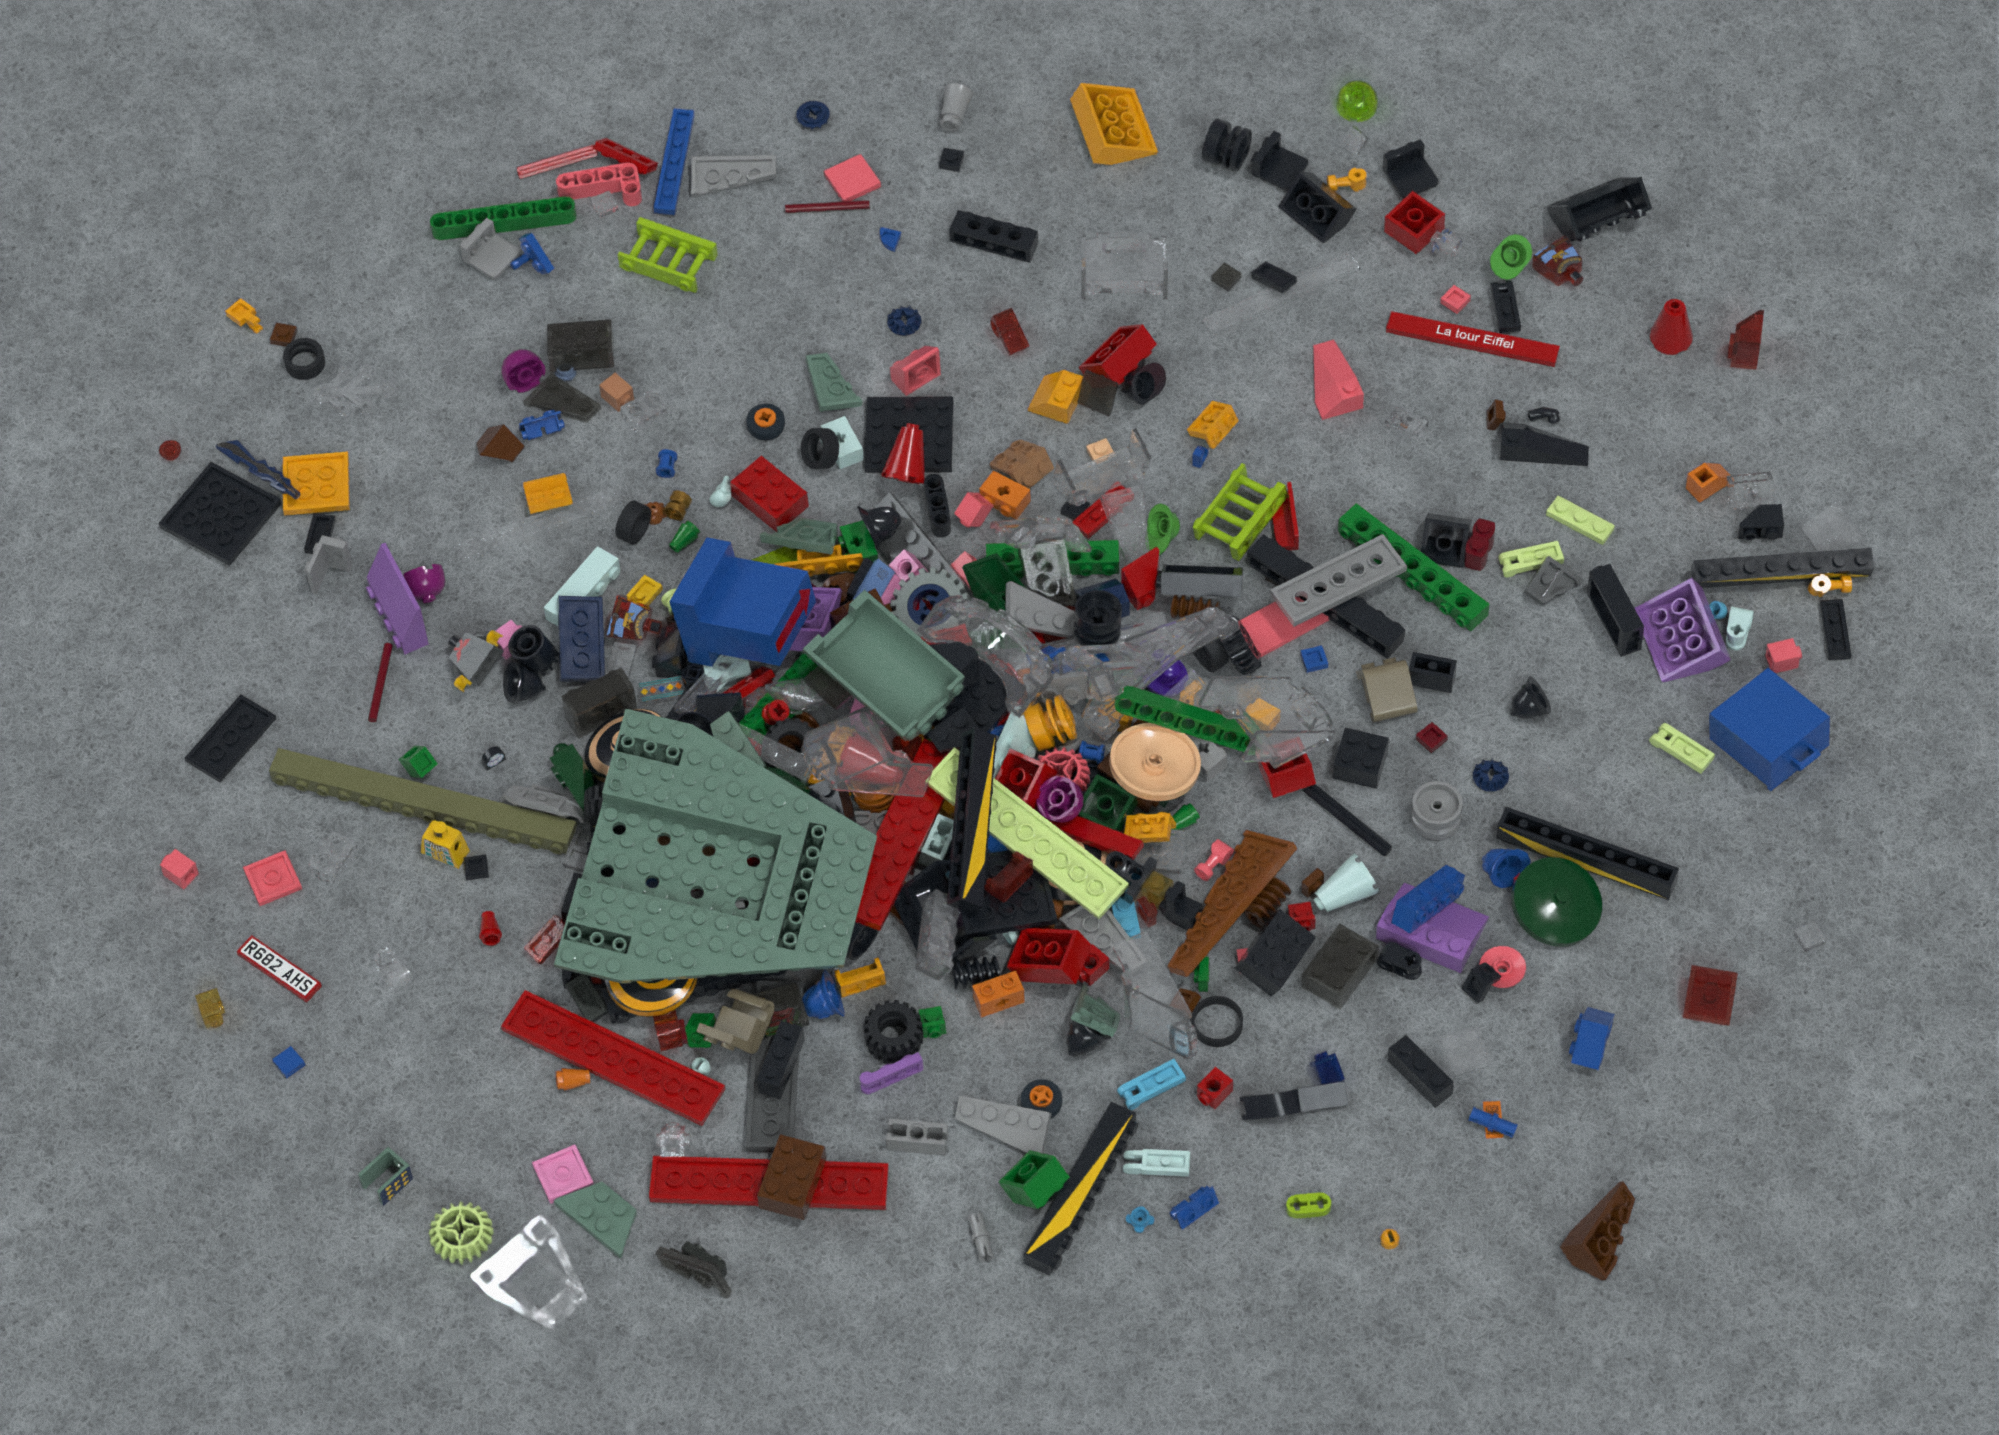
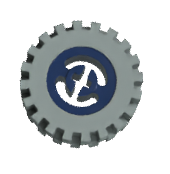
(920, 586)

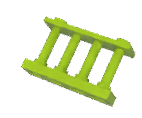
(668, 237)
(1250, 528)

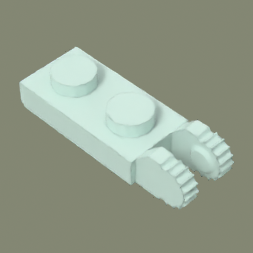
(1158, 1162)

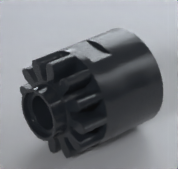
(533, 649)

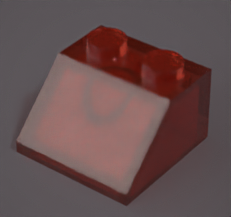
(1746, 342)
(1710, 995)

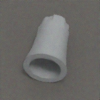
(954, 106)

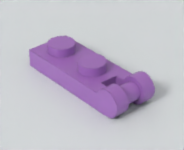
(891, 1073)

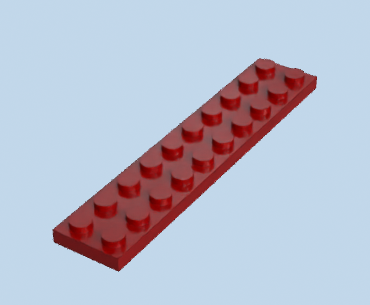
(899, 844)
(613, 1057)
(739, 1181)

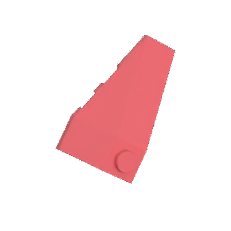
(1334, 382)

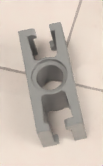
(913, 1128)

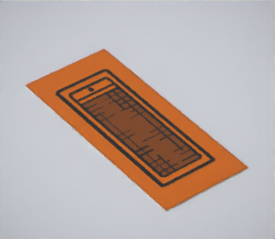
(1493, 1107)

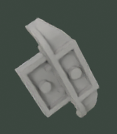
(545, 800)

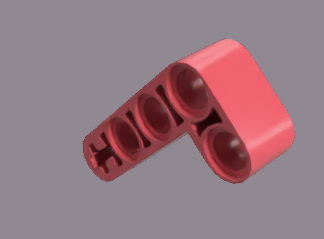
(598, 180)

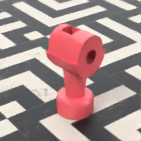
(1219, 854)

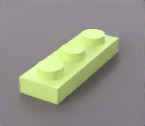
(1580, 520)

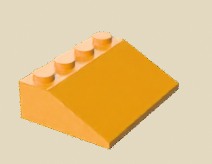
(1112, 123)

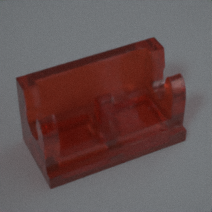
(1010, 877)

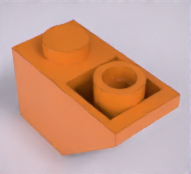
(1706, 480)

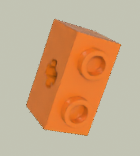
(1005, 495)
(998, 994)

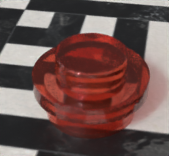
(170, 450)

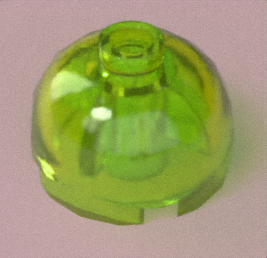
(1357, 101)

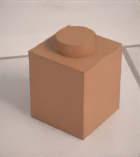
(616, 391)

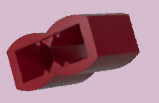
(1479, 544)

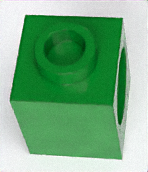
(418, 761)

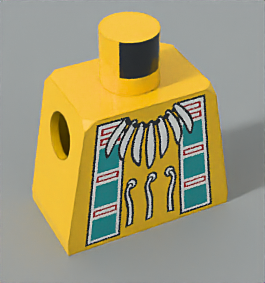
(444, 844)

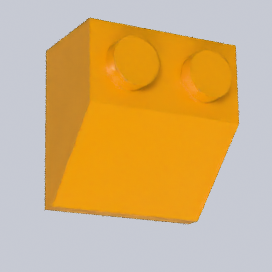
(1057, 396)

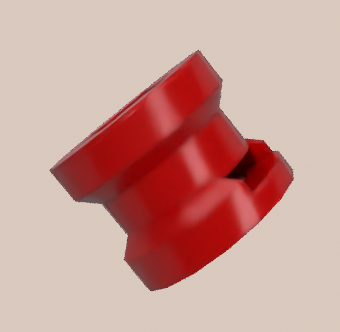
(770, 715)

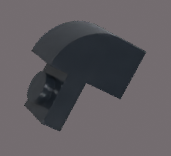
(1180, 908)

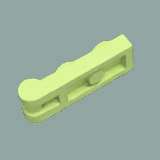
(1529, 558)
(1682, 748)

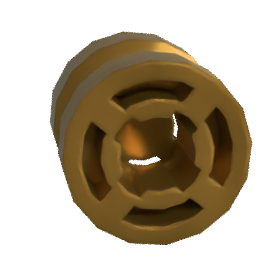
(677, 506)

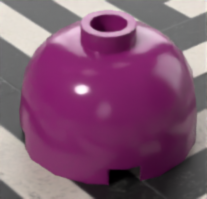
(522, 370)
(425, 582)
(1060, 799)

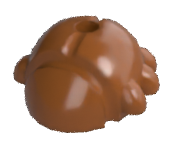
(657, 513)

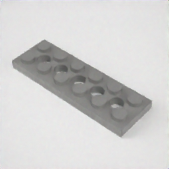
(1337, 593)

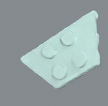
(1014, 736)

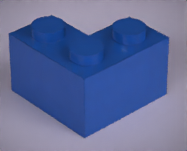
(1593, 1032)

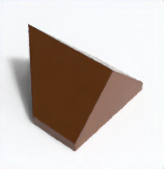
(499, 443)

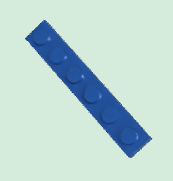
(674, 161)

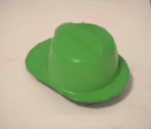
(1511, 256)
(1162, 527)

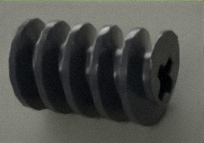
(975, 972)

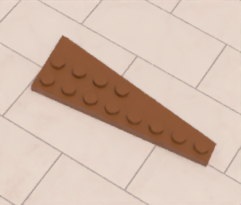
(1245, 876)

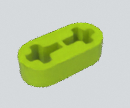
(1308, 1205)

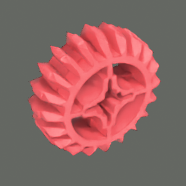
(1066, 764)

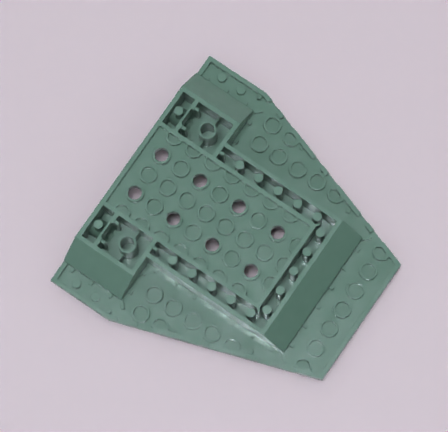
(700, 795)

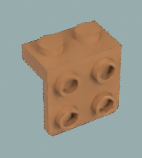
(1023, 462)

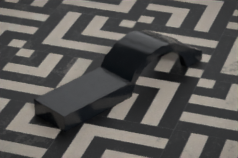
(1294, 1100)

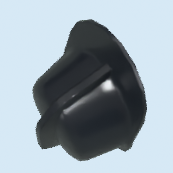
(1145, 383)

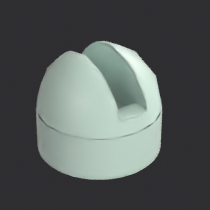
(704, 1067)

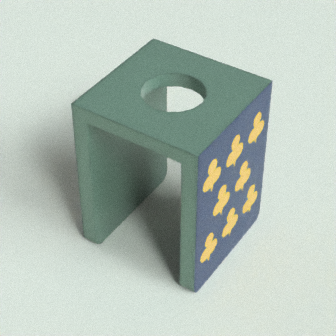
(381, 1164)

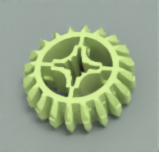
(443, 1229)

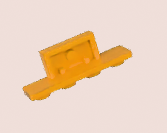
(822, 563)

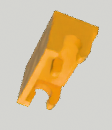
(860, 979)

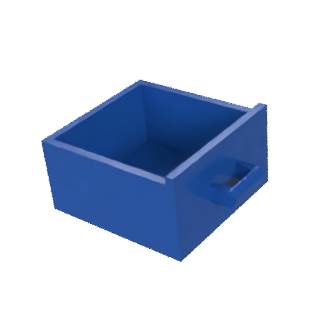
(1770, 729)

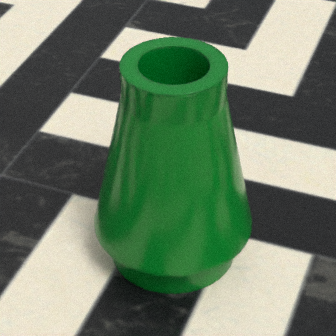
(684, 536)
(1185, 816)

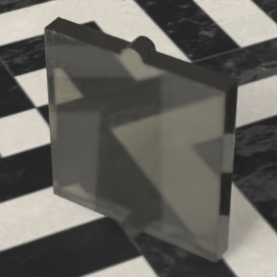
(1097, 393)

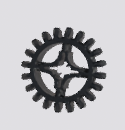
(1242, 650)

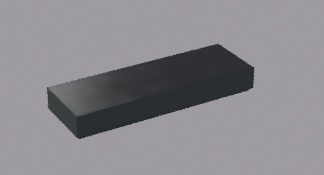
(1835, 629)

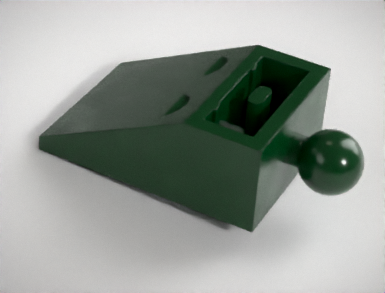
(989, 579)
(572, 771)

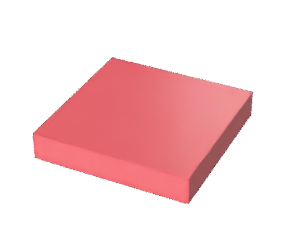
(852, 178)
(272, 878)

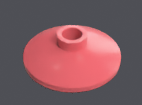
(1508, 959)

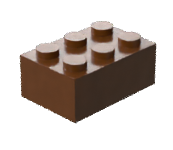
(792, 1177)

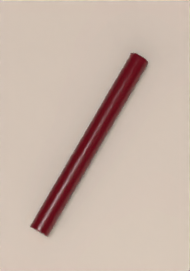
(829, 206)
(380, 682)

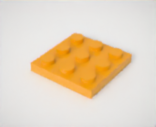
(320, 480)

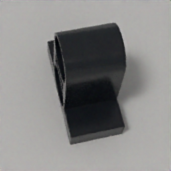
(1128, 867)

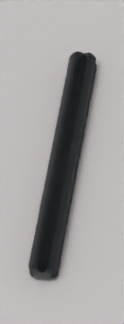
(1348, 819)

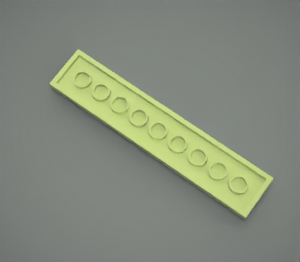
(1031, 834)

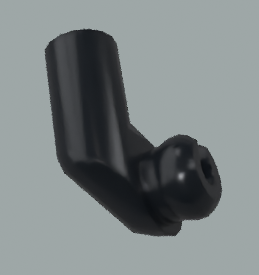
(1542, 412)

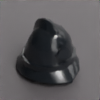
(880, 522)
(521, 683)
(1530, 701)
(1083, 1039)

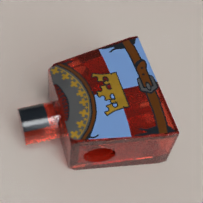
(1559, 263)
(632, 619)

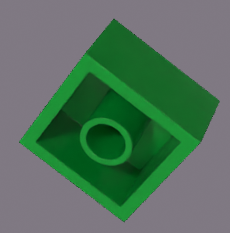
(1034, 1179)

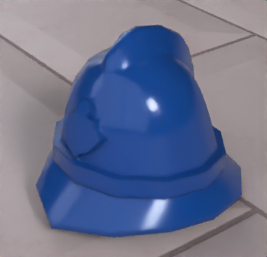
(1504, 865)
(823, 998)

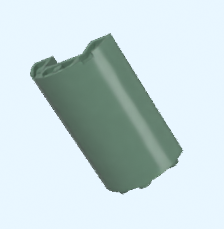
(887, 667)

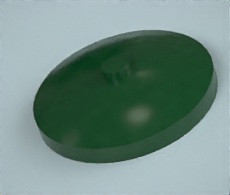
(1556, 902)

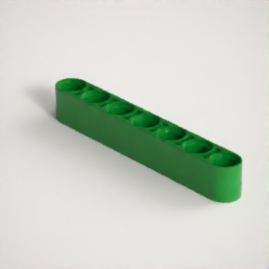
(505, 217)
(1179, 711)

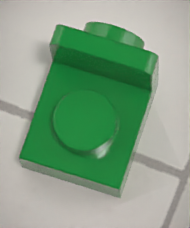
(1201, 974)
(932, 1022)
(695, 1039)

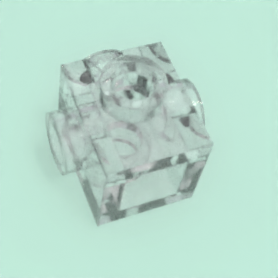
(671, 1147)

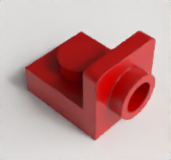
(1303, 914)

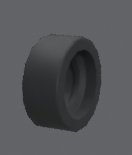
(299, 346)
(830, 448)
(633, 522)
(1212, 655)

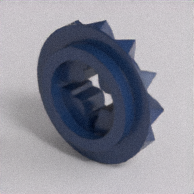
(817, 109)
(898, 327)
(1481, 776)

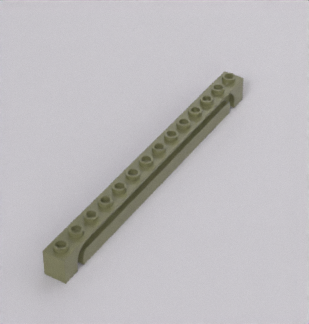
(422, 801)

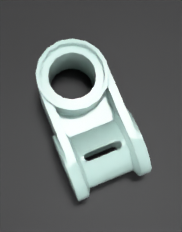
(1738, 627)

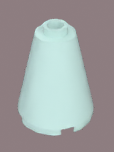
(1345, 886)

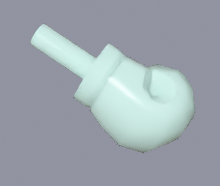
(722, 494)

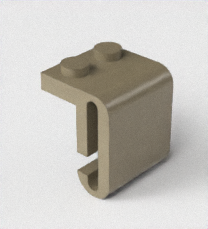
(1388, 689)
(742, 1024)

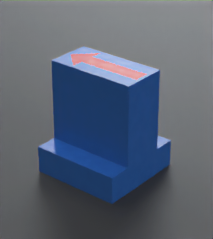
(739, 606)

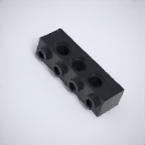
(994, 236)

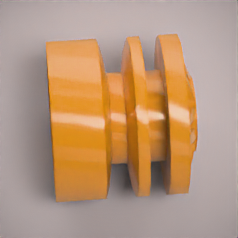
(1050, 723)

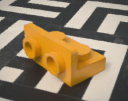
(1213, 423)
(547, 493)
(1150, 826)

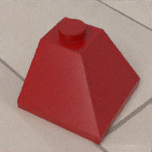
(1141, 579)

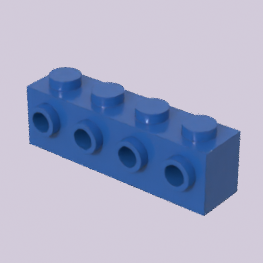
(1428, 898)

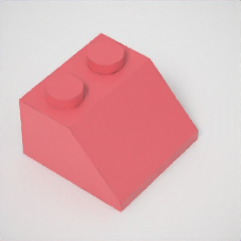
(916, 369)

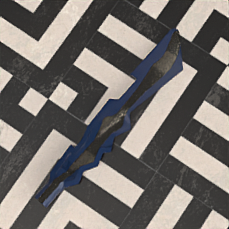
(260, 469)

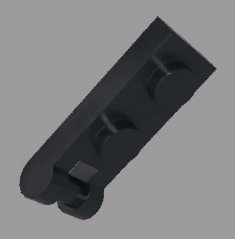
(1505, 307)

